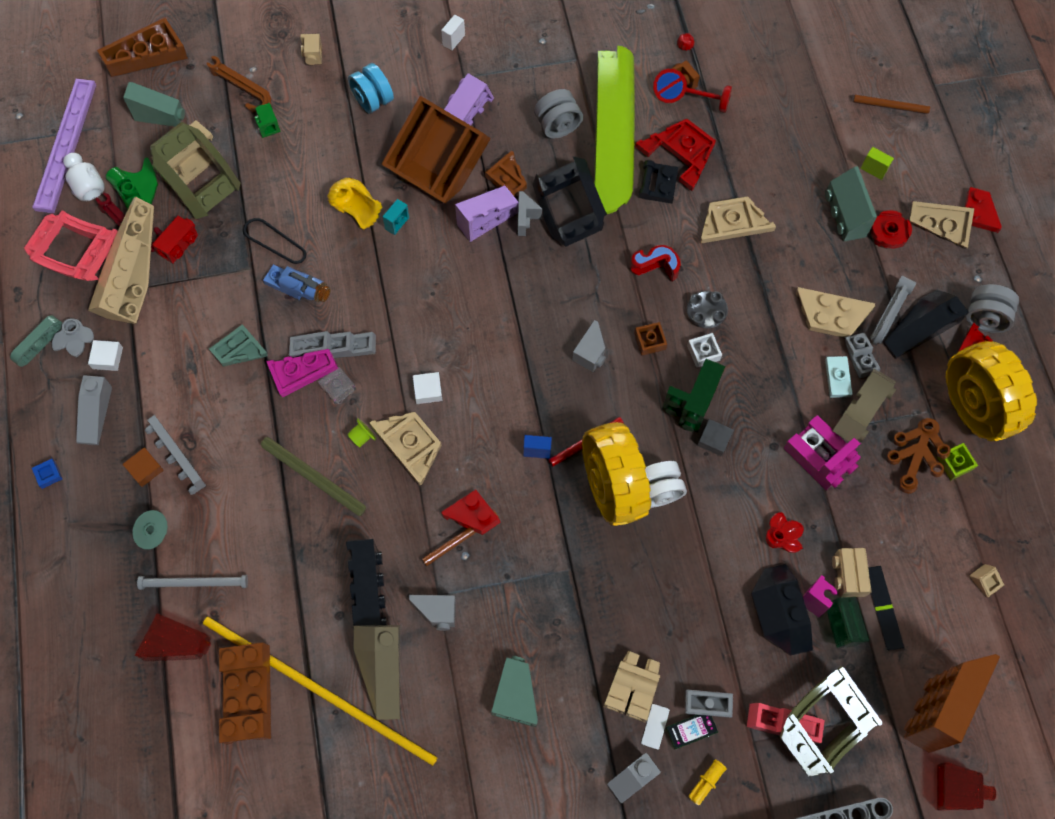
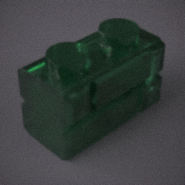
(847, 622)

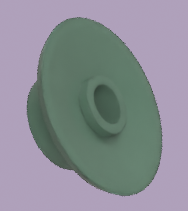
(156, 529)

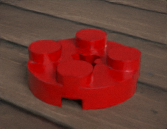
(887, 239)

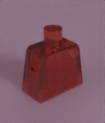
(961, 788)

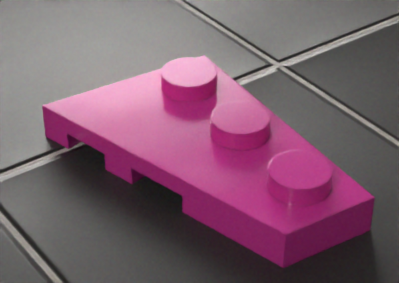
(300, 371)

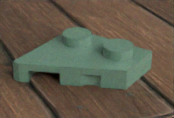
(237, 348)

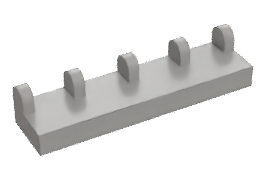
(177, 454)

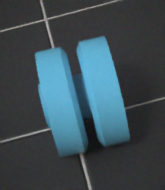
(370, 88)

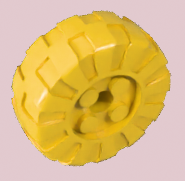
(991, 390)
(616, 473)

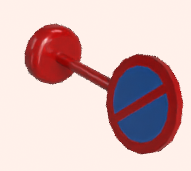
(671, 86)

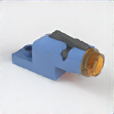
(297, 284)

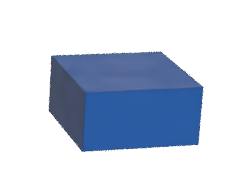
(537, 446)

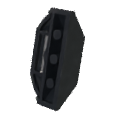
(782, 610)

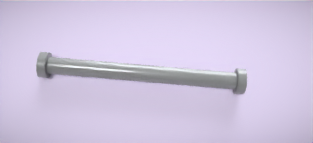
(143, 582)

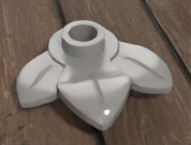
(74, 340)

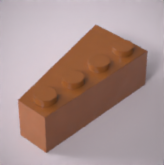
(143, 49)

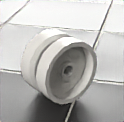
(665, 483)

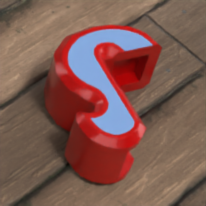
(657, 257)

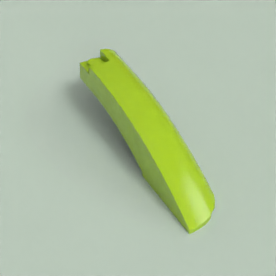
(615, 128)

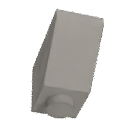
(590, 349)
(436, 609)
(633, 778)

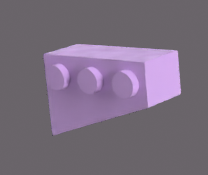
(469, 99)
(485, 212)

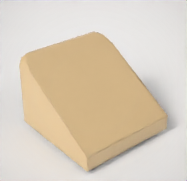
(987, 579)

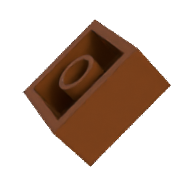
(650, 338)
(143, 467)

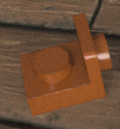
(689, 72)

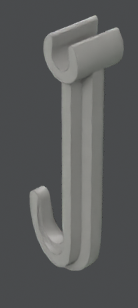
(903, 288)

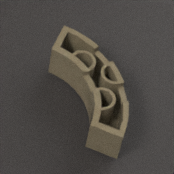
(860, 412)

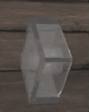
(337, 385)

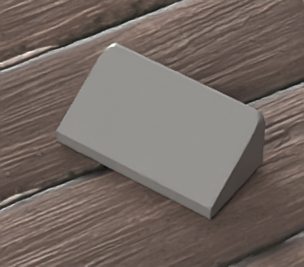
(709, 703)

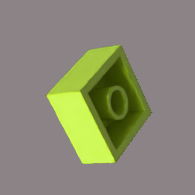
(877, 163)
(958, 462)

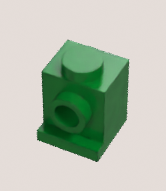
(266, 120)

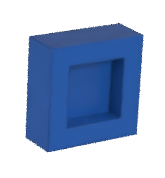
(47, 473)

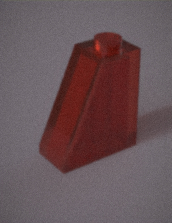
(172, 641)

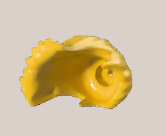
(355, 199)

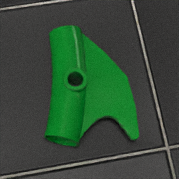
(131, 185)

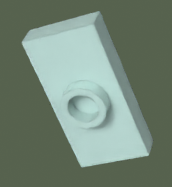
(838, 377)

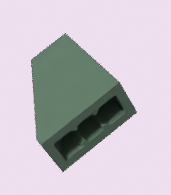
(153, 106)
(515, 693)

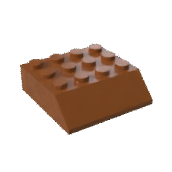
(435, 150)
(949, 704)

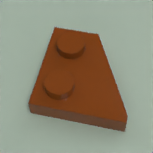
(507, 174)

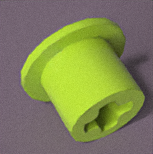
(361, 434)

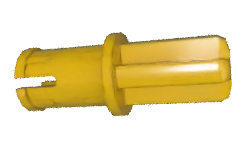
(707, 782)

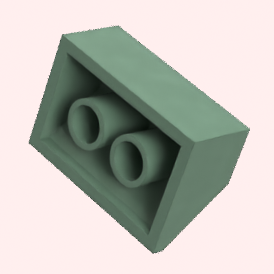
(851, 205)

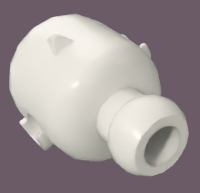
(82, 178)

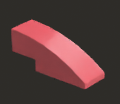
(773, 719)

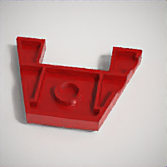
(686, 143)

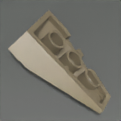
(379, 661)

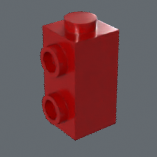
(175, 239)

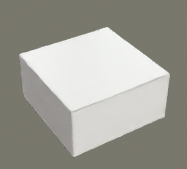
(453, 32)
(704, 348)
(105, 355)
(427, 388)

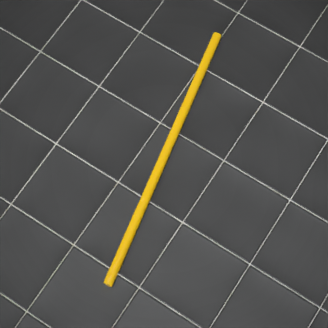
(328, 696)

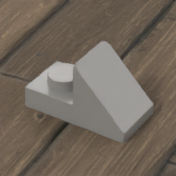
(527, 210)

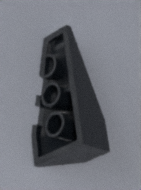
(925, 321)

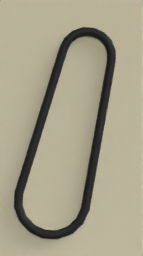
(270, 249)

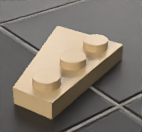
(944, 220)

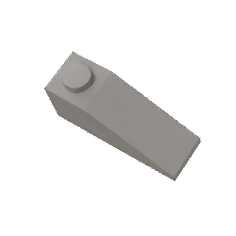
(92, 409)

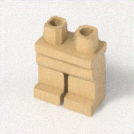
(635, 680)

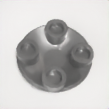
(707, 309)

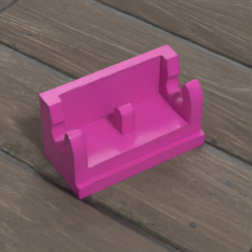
(815, 599)

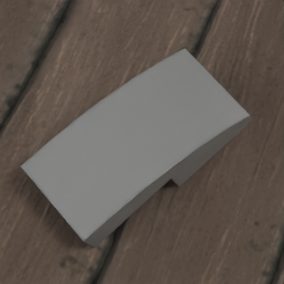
(861, 354)

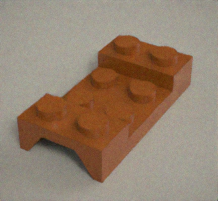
(245, 693)

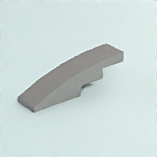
(340, 344)

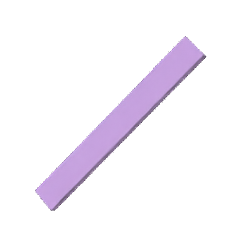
(64, 144)

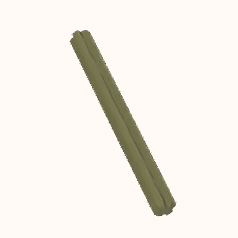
(313, 476)

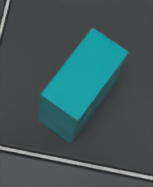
(396, 217)

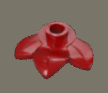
(786, 531)

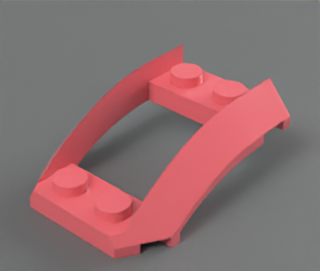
(92, 258)

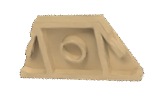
(734, 219)
(832, 313)
(410, 443)

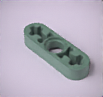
(36, 341)

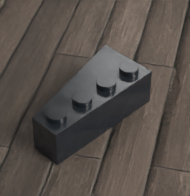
(366, 583)

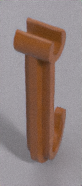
(240, 81)

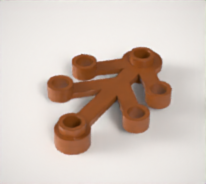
(919, 451)

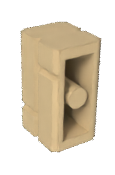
(852, 572)

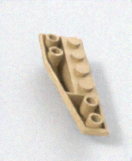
(127, 267)

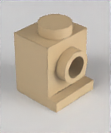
(311, 48)

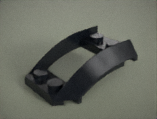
(558, 180)

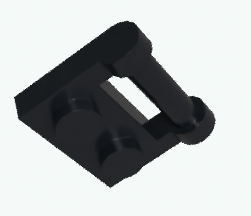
(664, 184)

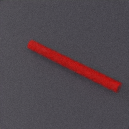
(573, 449)

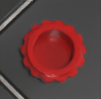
(685, 41)

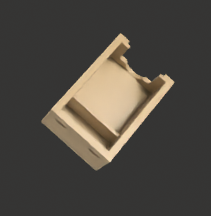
(192, 159)

